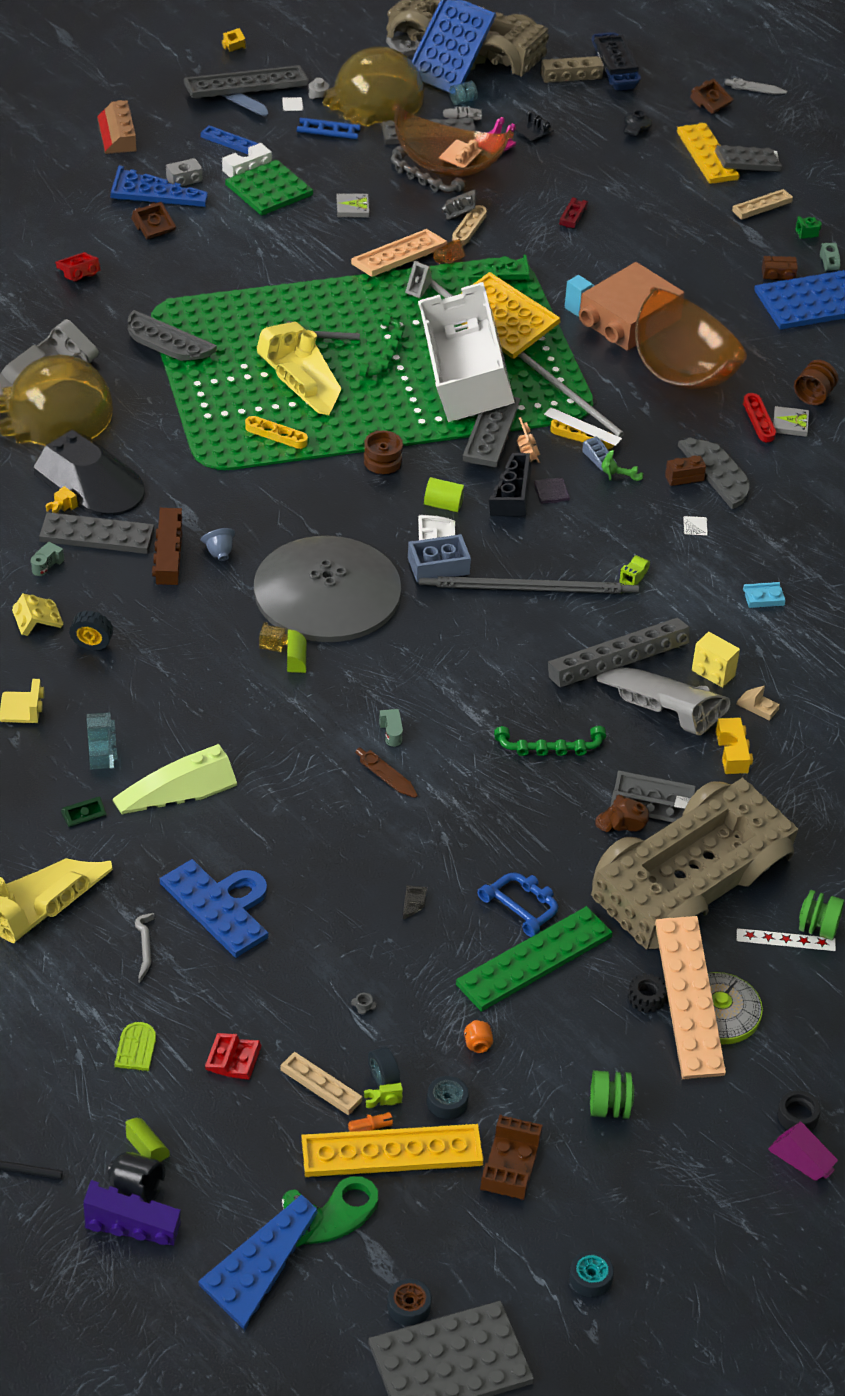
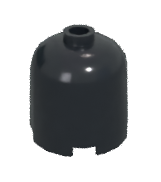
(136, 1175)

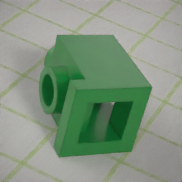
(808, 227)

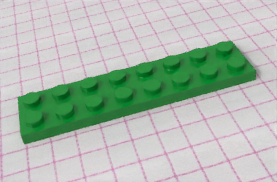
(533, 958)

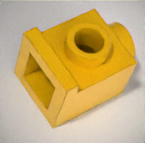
(233, 40)

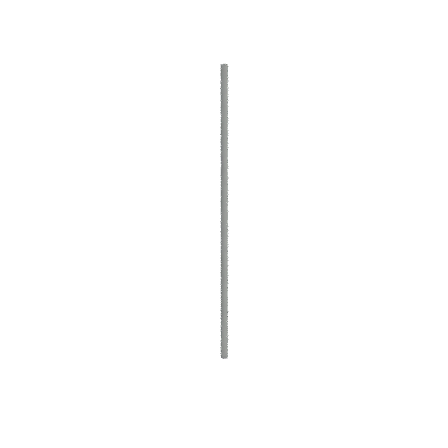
(551, 378)

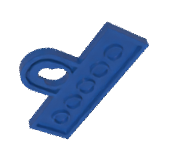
(214, 907)

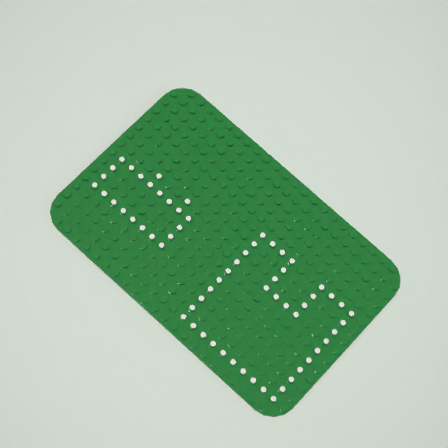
(237, 383)

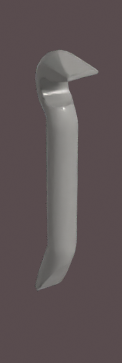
(145, 938)

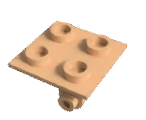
(461, 153)
(527, 441)

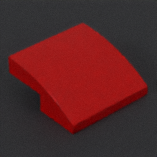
(233, 1056)

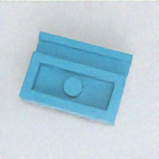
(764, 594)

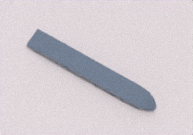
(248, 103)

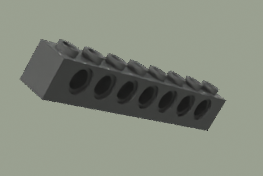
(618, 652)

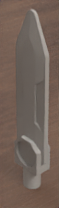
(741, 84)

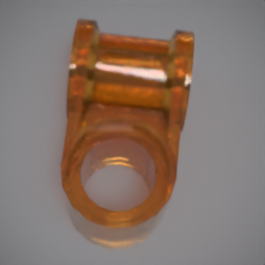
(450, 252)

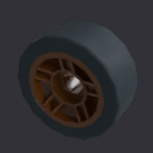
(406, 1292)

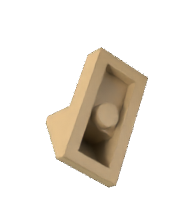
(755, 702)

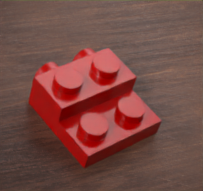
(79, 266)

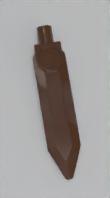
(386, 772)

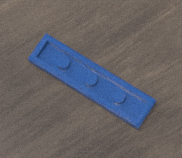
(227, 139)

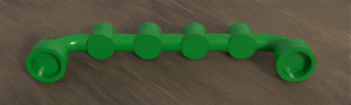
(388, 353)
(580, 746)

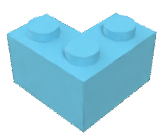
(574, 291)

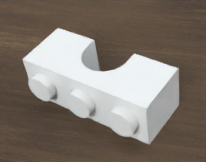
(235, 164)

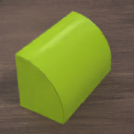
(444, 494)
(296, 652)
(145, 1140)

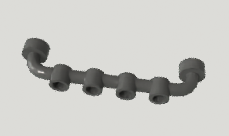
(424, 178)

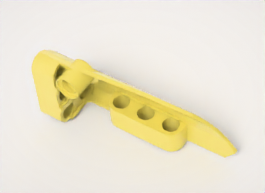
(300, 364)
(45, 894)

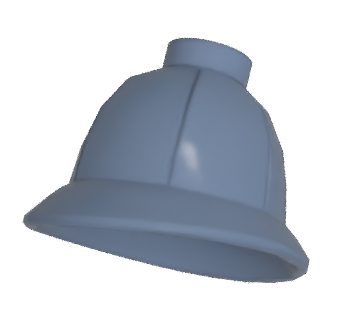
(219, 542)

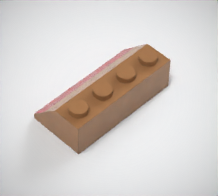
(117, 128)

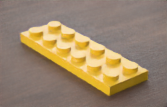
(702, 145)

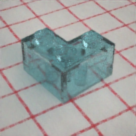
(101, 740)

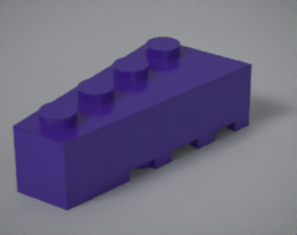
(129, 1216)

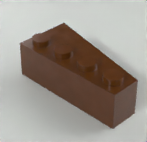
(168, 546)

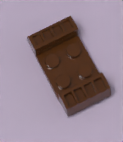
(511, 1157)

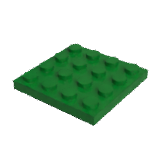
(269, 187)

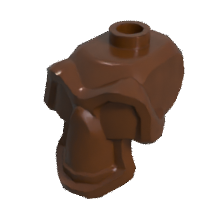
(623, 815)

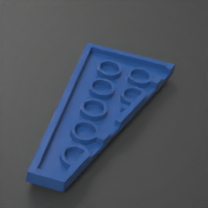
(154, 189)
(252, 1269)

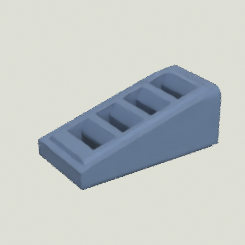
(592, 445)

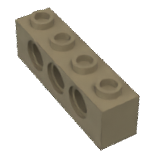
(572, 69)

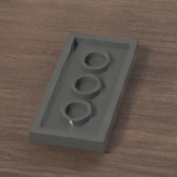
(748, 158)

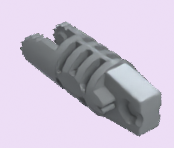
(463, 112)

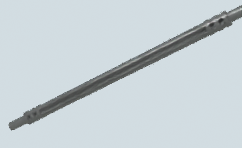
(531, 585)

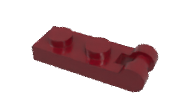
(573, 212)

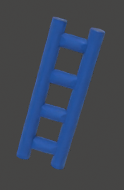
(335, 125)

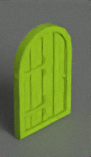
(136, 1047)

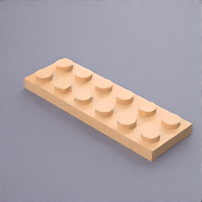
(398, 252)

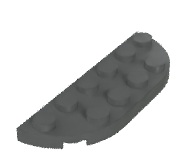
(167, 338)
(720, 470)

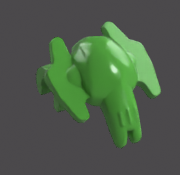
(610, 467)

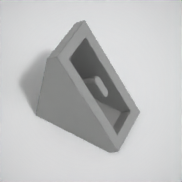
(419, 279)

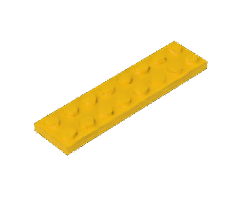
(391, 1150)

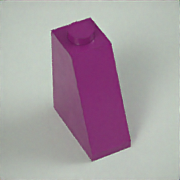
(804, 1152)

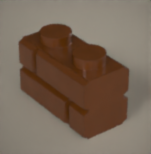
(779, 267)
(685, 470)

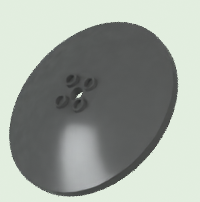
(342, 607)

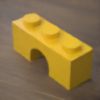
(736, 749)

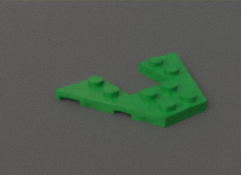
(505, 271)

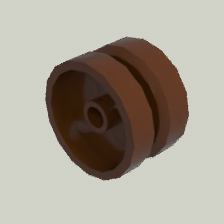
(383, 452)

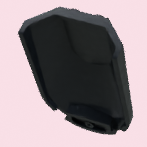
(90, 472)

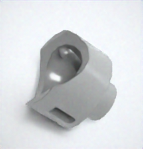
(317, 88)

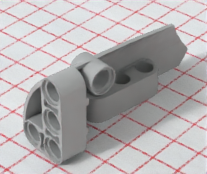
(63, 340)
(695, 705)

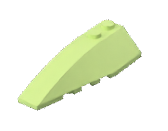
(187, 778)

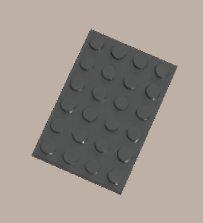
(453, 1356)

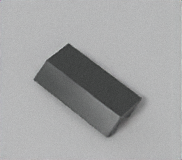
(655, 793)

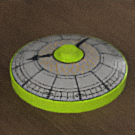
(735, 1006)

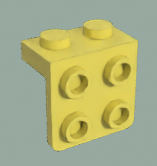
(35, 610)
(22, 706)

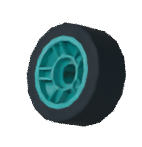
(600, 1269)

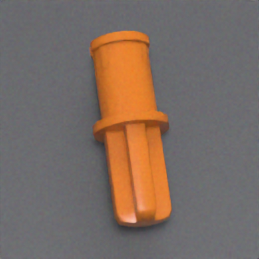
(370, 1123)

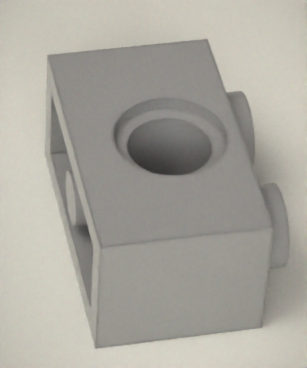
(184, 172)

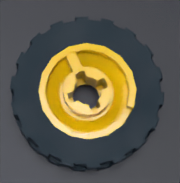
(91, 630)

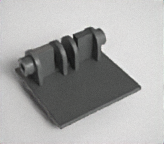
(460, 204)

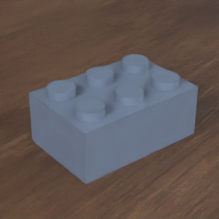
(439, 557)

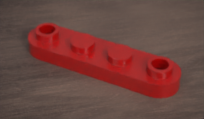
(759, 417)

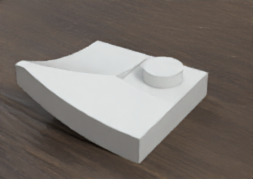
(435, 527)

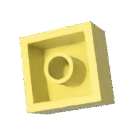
(715, 659)

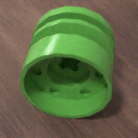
(821, 914)
(611, 1094)

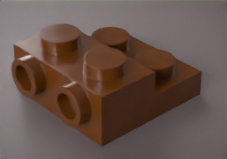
(711, 96)
(153, 220)

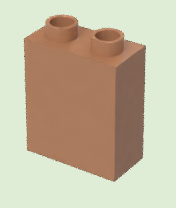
(616, 301)

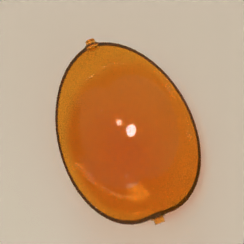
(428, 140)
(685, 342)

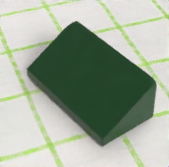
(83, 811)

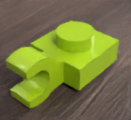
(386, 1095)

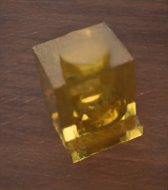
(272, 638)

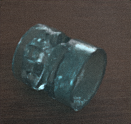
(463, 92)

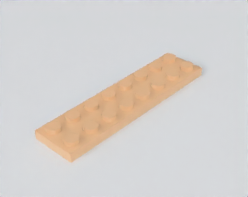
(690, 997)

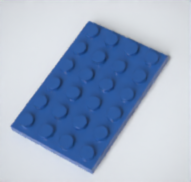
(452, 43)
(804, 299)

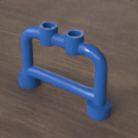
(532, 924)

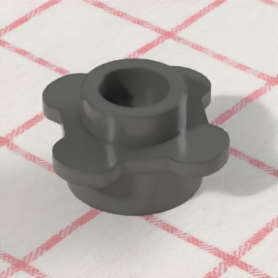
(363, 1003)

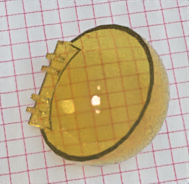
(373, 83)
(53, 398)

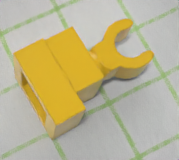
(63, 500)

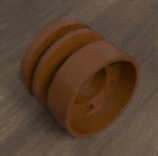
(816, 382)

